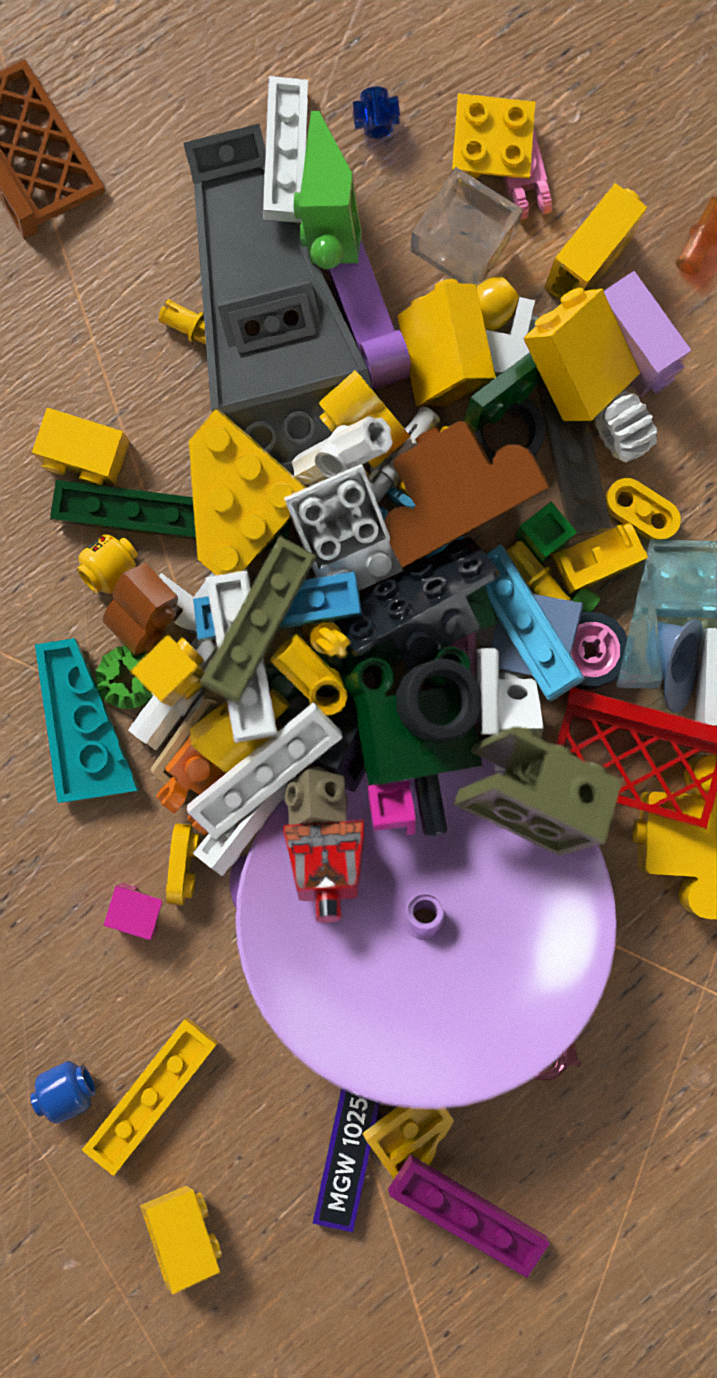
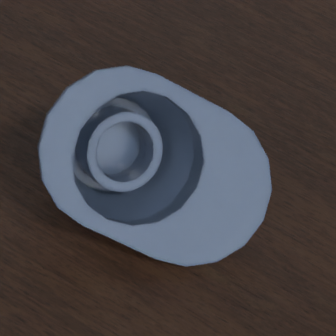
(679, 661)

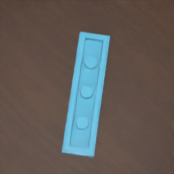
(531, 629)

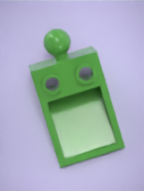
(327, 201)

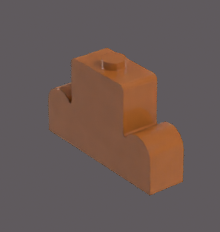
(456, 489)

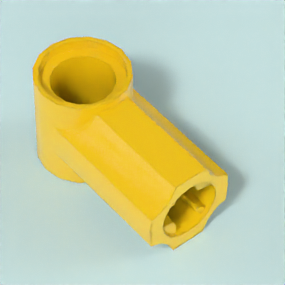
(309, 673)

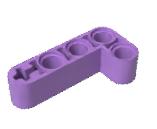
(369, 321)

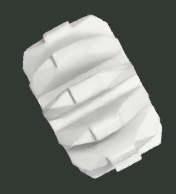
(626, 427)

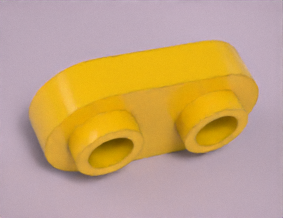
(643, 506)
(180, 880)

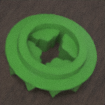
(118, 693)

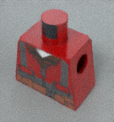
(326, 863)

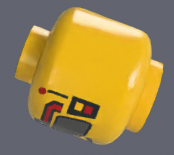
(105, 563)

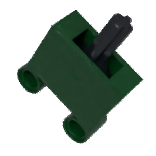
(398, 755)

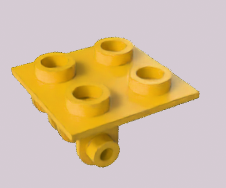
(493, 136)

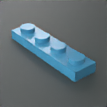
(315, 602)

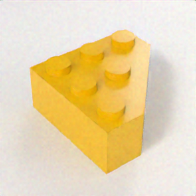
(235, 495)

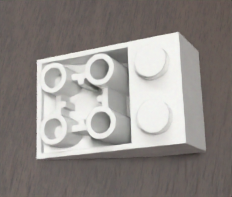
(344, 528)

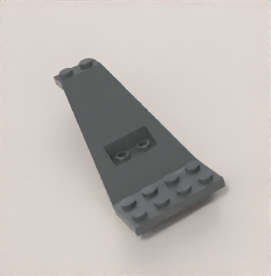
(258, 272)

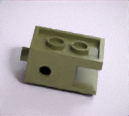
(543, 793)

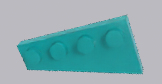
(80, 733)

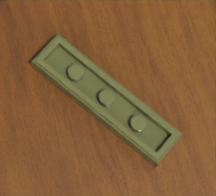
(258, 620)

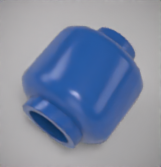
(63, 1092)

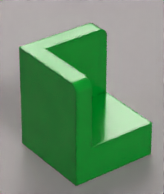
(546, 532)

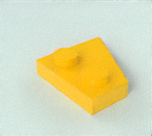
(406, 1133)

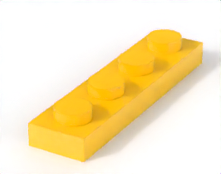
(150, 1096)

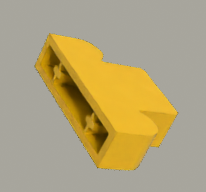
(683, 849)

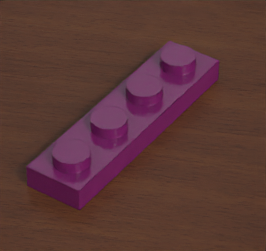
(468, 1216)

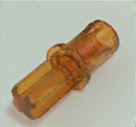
(701, 239)

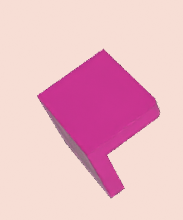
(392, 806)
(133, 912)

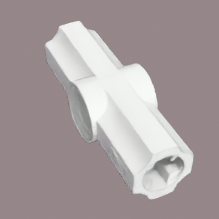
(343, 450)
(158, 719)

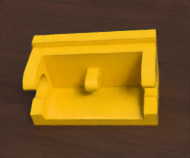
(599, 558)

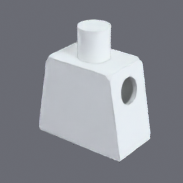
(518, 704)

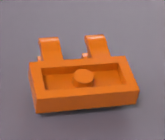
(188, 771)

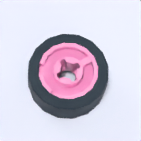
(609, 642)

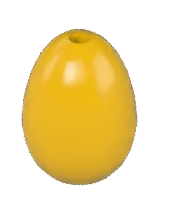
(497, 302)

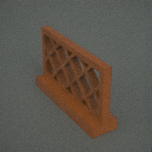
(12, 192)

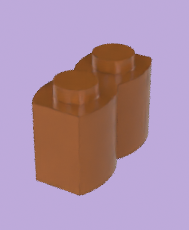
(140, 609)

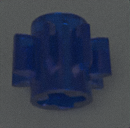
(376, 112)

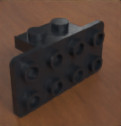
(424, 605)

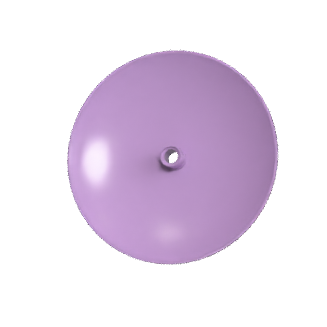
(439, 1005)

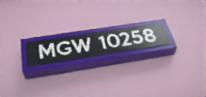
(345, 1162)

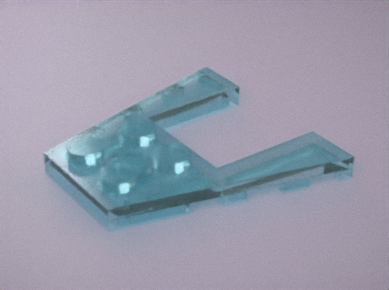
(674, 582)

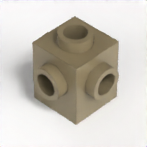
(316, 797)

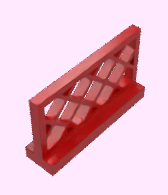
(658, 727)

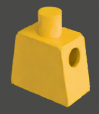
(215, 737)

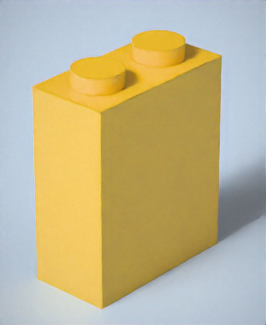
(596, 242)
(446, 344)
(581, 354)

